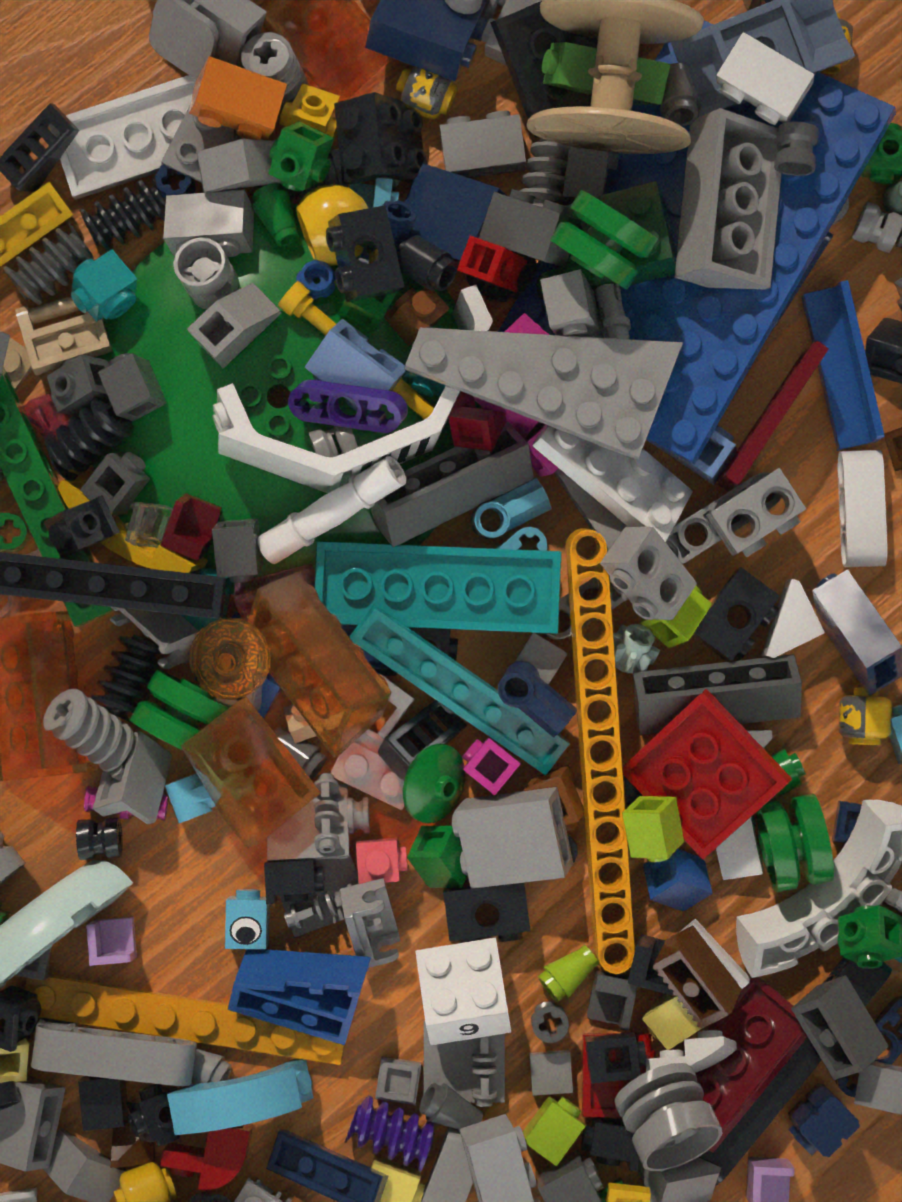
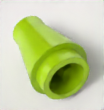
(567, 973)

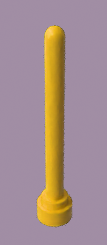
(300, 304)

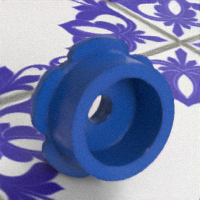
(319, 270)

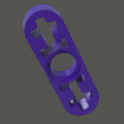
(364, 398)

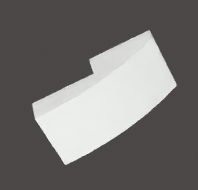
(740, 853)
(699, 1052)

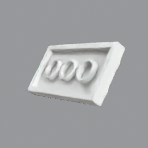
(124, 137)
(632, 489)

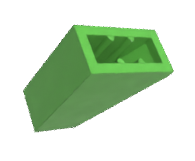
(568, 66)

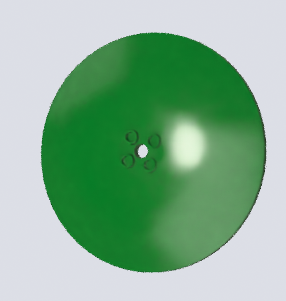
(181, 436)

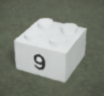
(462, 991)

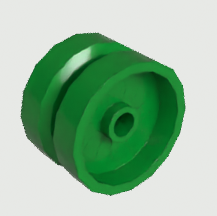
(603, 240)
(184, 711)
(795, 843)

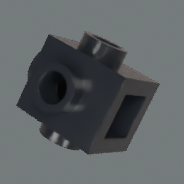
(145, 1115)

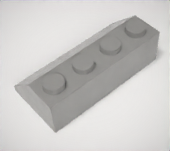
(729, 203)

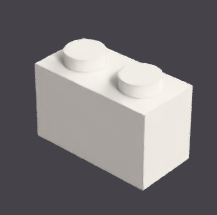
(764, 80)

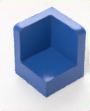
(678, 880)

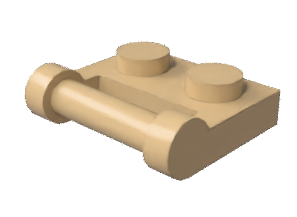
(63, 340)

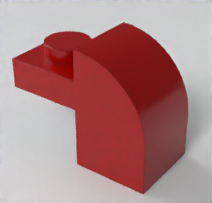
(216, 1162)

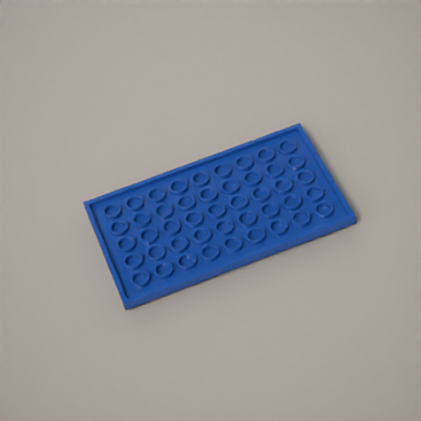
(729, 326)

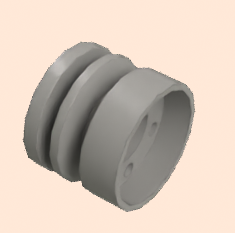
(668, 1117)

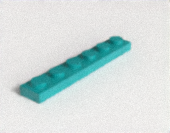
(456, 688)

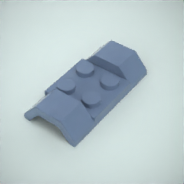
(797, 29)

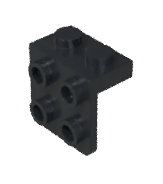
(378, 139)

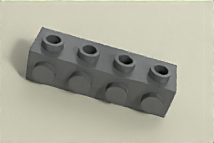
(452, 486)
(747, 688)

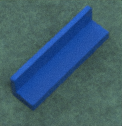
(844, 367)

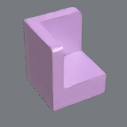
(111, 941)
(768, 1179)

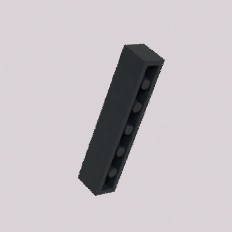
(112, 585)

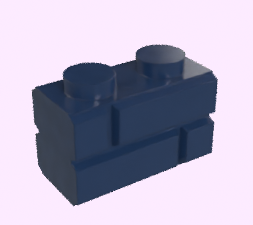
(821, 1121)

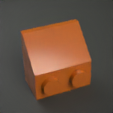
(237, 99)

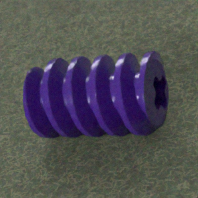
(392, 1132)

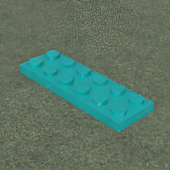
(442, 586)

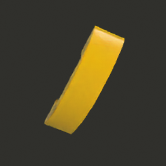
(149, 557)

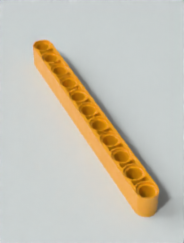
(609, 769)

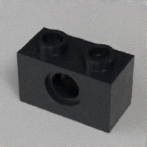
(373, 232)
(742, 591)
(464, 901)

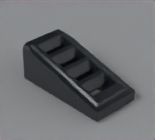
(17, 163)
(400, 751)

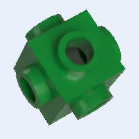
(300, 156)
(884, 167)
(870, 936)

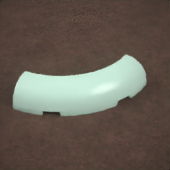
(56, 913)

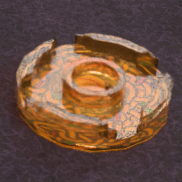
(230, 658)

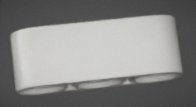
(862, 508)

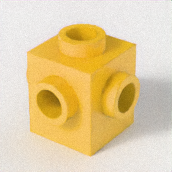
(312, 108)

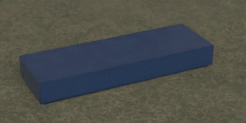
(324, 1170)

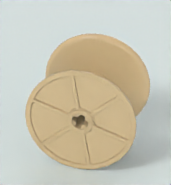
(619, 30)

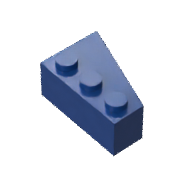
(300, 990)

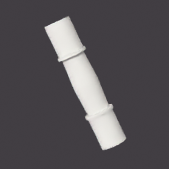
(331, 509)

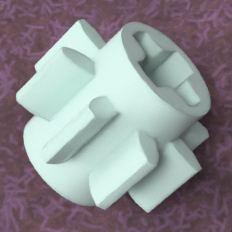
(634, 648)

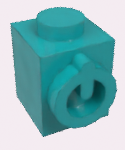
(104, 287)

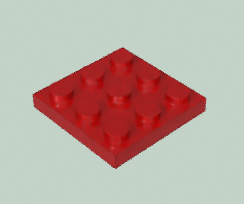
(710, 769)

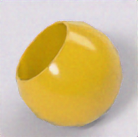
(320, 207)

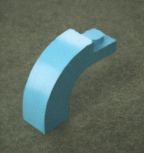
(240, 1100)

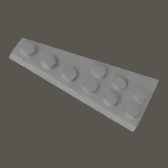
(573, 383)

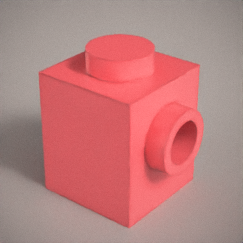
(380, 860)

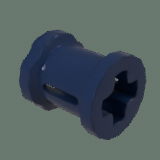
(164, 180)

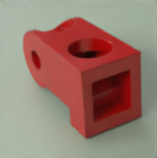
(492, 263)

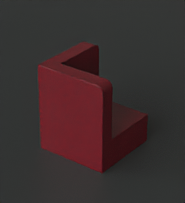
(474, 426)
(191, 526)

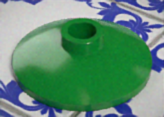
(433, 783)

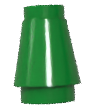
(276, 213)

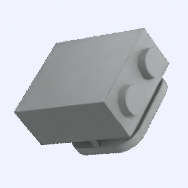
(195, 29)

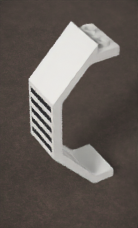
(241, 442)

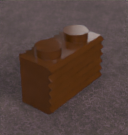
(697, 977)

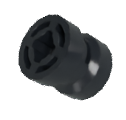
(99, 838)

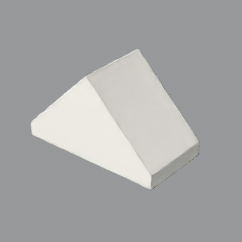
(793, 623)

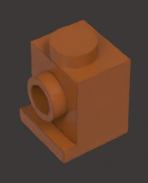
(415, 311)
(560, 778)

